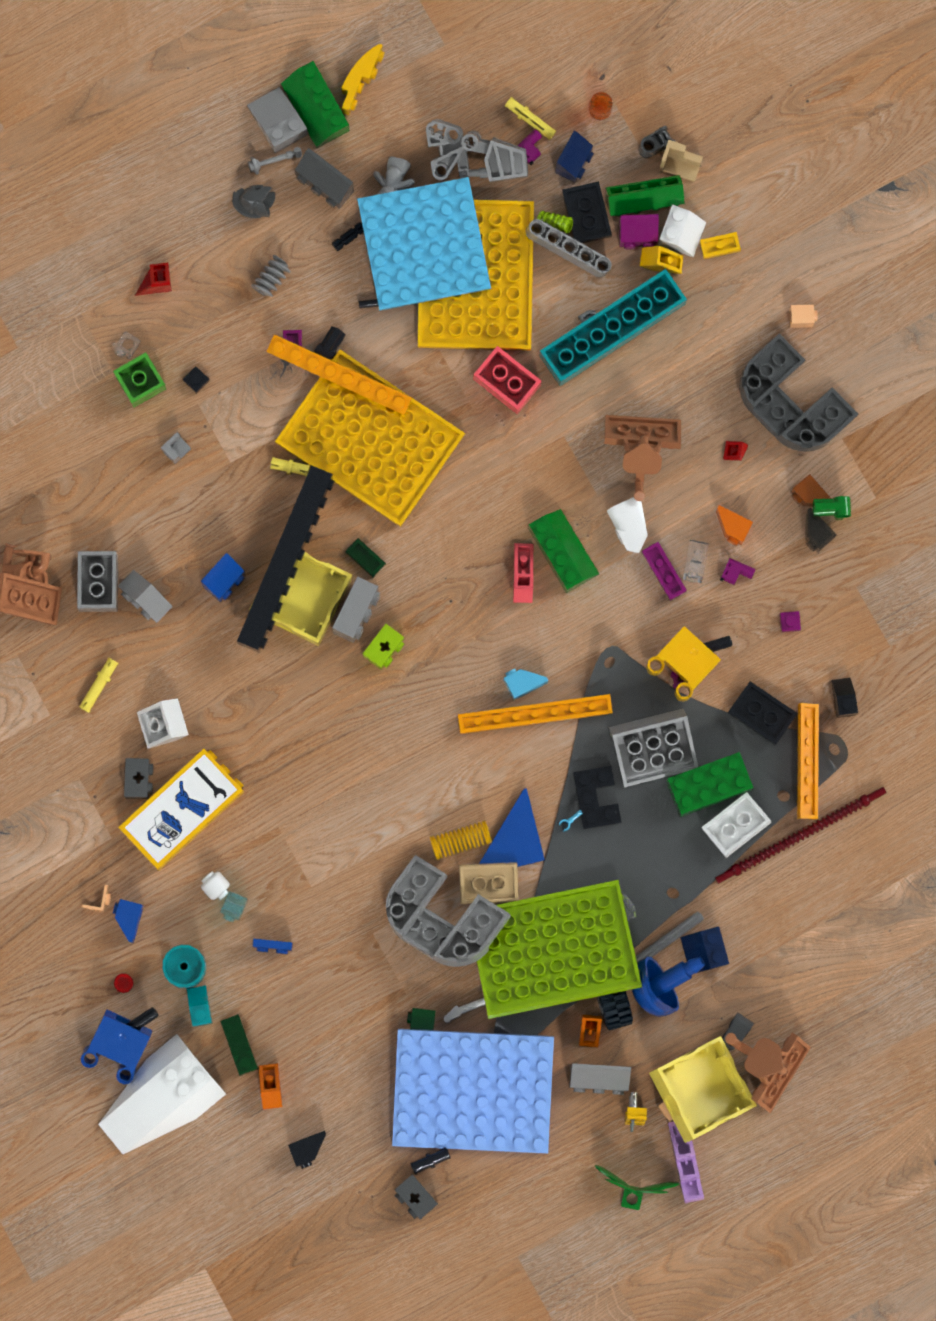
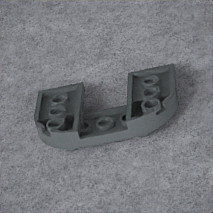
(778, 412)

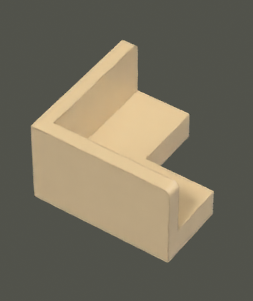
(680, 162)

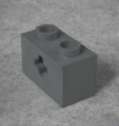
(136, 790)
(426, 1203)

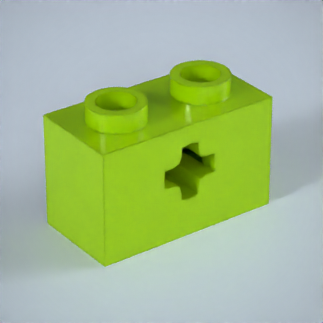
(386, 636)

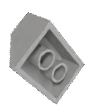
(599, 1078)

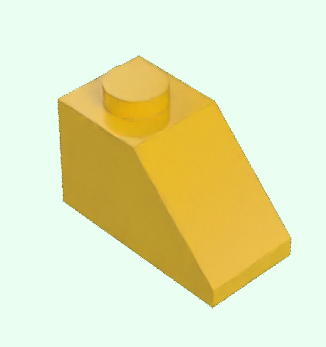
(659, 258)

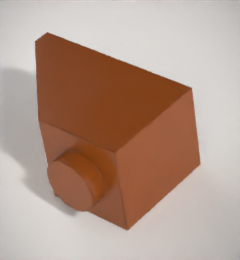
(807, 491)

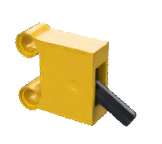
(689, 659)

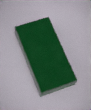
(365, 557)

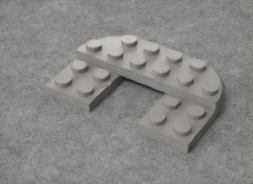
(432, 934)

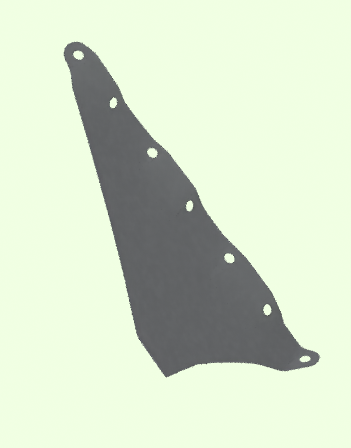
(653, 843)

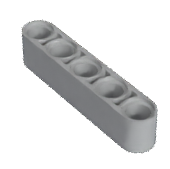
(559, 249)

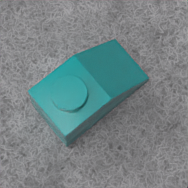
(199, 1006)

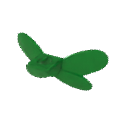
(651, 1189)

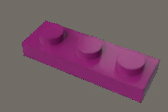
(664, 571)

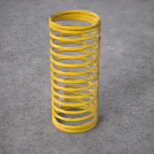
(436, 845)

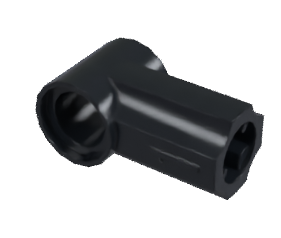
(330, 343)

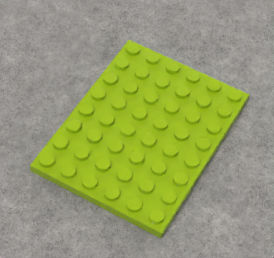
(559, 951)

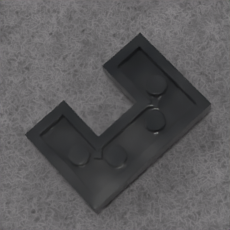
(586, 784)

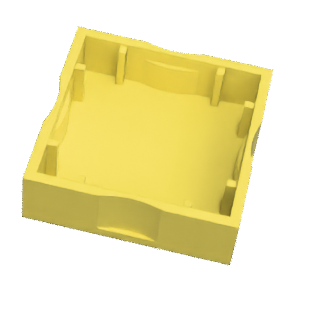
(312, 599)
(702, 1089)

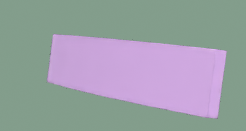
(686, 1166)

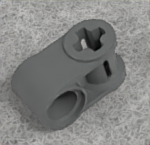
(657, 140)
(740, 1027)

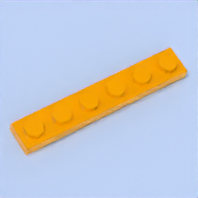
(807, 761)

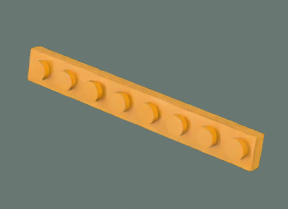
(339, 374)
(535, 714)

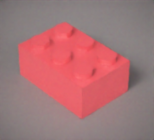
(507, 380)

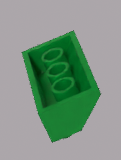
(315, 104)
(563, 550)

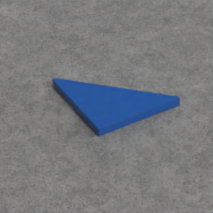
(517, 837)

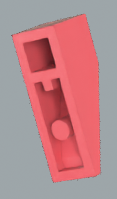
(523, 573)

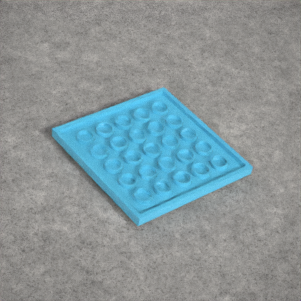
(424, 243)

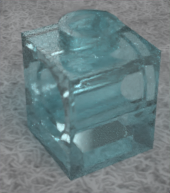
(233, 907)

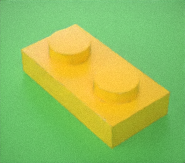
(720, 245)

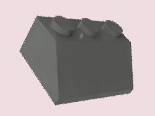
(324, 179)

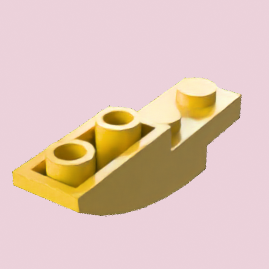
(363, 71)

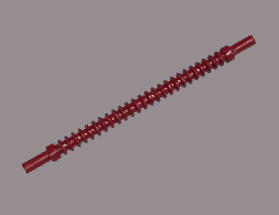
(863, 801)

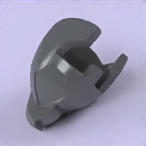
(254, 201)

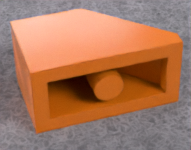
(733, 525)
(270, 1086)

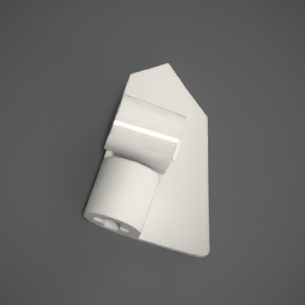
(629, 524)

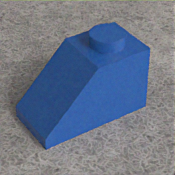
(128, 917)

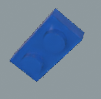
(280, 946)

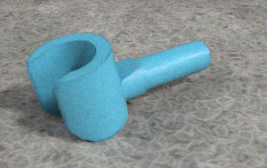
(570, 820)

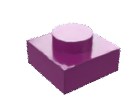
(294, 336)
(790, 621)

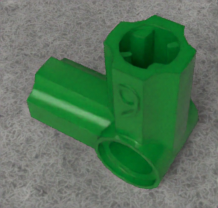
(838, 507)

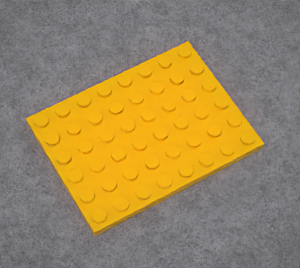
(494, 315)
(369, 447)

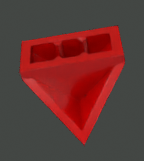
(156, 280)

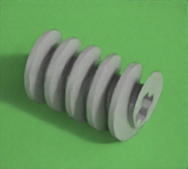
(271, 277)

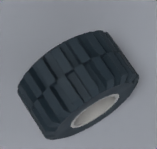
(615, 1010)

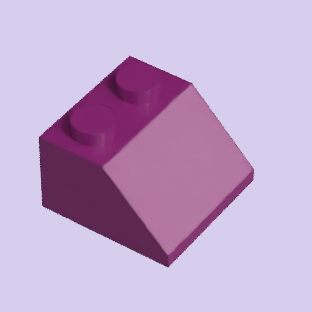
(638, 231)

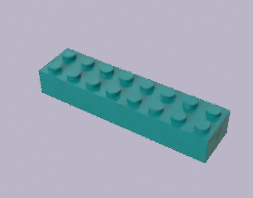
(612, 327)

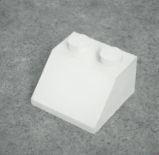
(682, 231)
(162, 723)

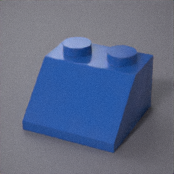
(223, 578)

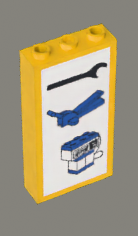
(182, 808)

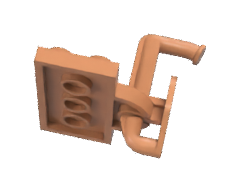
(642, 442)
(26, 587)
(771, 1065)

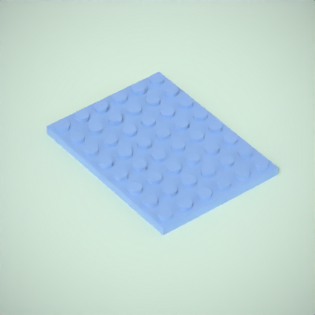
(473, 1091)

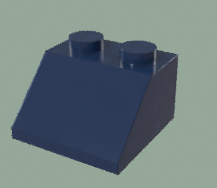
(574, 157)
(707, 945)

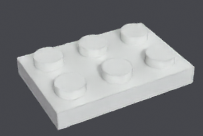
(736, 825)

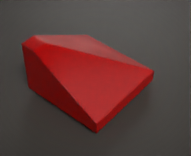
(734, 450)

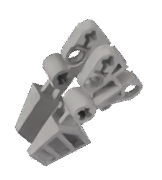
(502, 158)

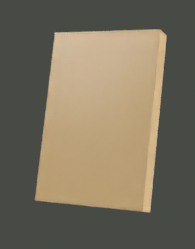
(492, 881)

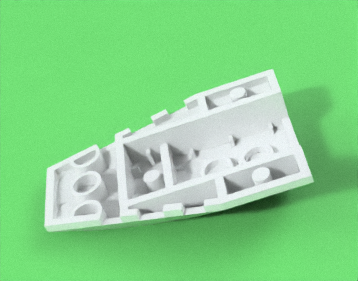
(163, 1096)

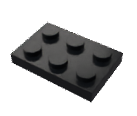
(588, 212)
(762, 713)

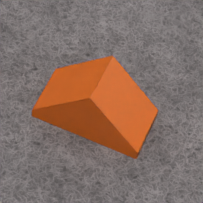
(590, 1030)

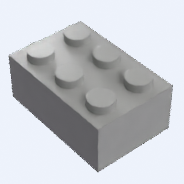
(97, 581)
(356, 610)

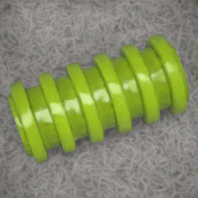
(557, 221)

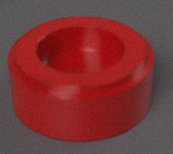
(123, 983)

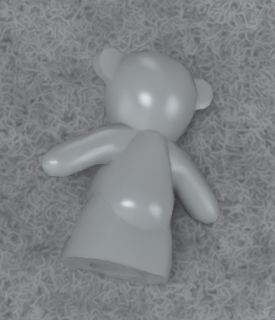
(395, 174)

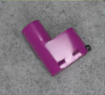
(528, 143)
(733, 570)

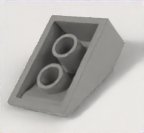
(278, 119)

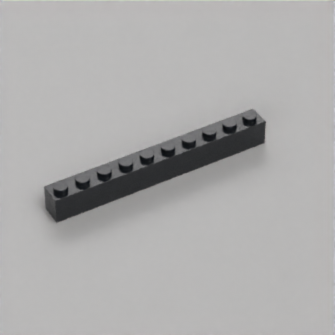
(285, 559)

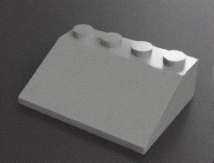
(653, 747)

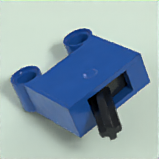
(120, 1041)

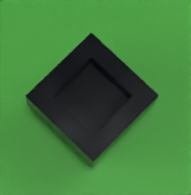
(196, 379)

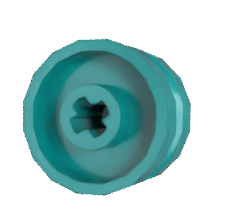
(184, 978)

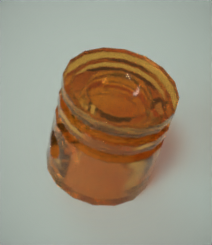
(600, 106)

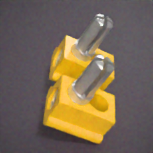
(635, 1115)

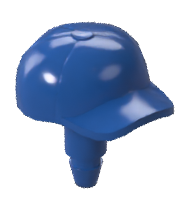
(657, 990)

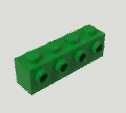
(645, 195)

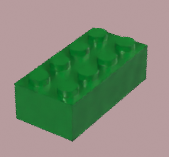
(709, 784)

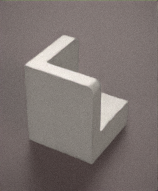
(175, 448)

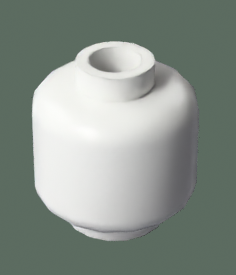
(215, 885)

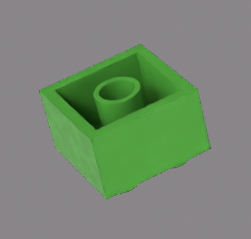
(139, 380)

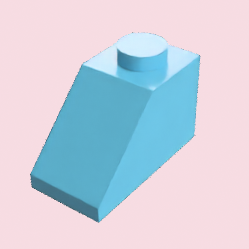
(523, 682)

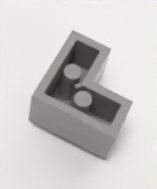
(144, 595)

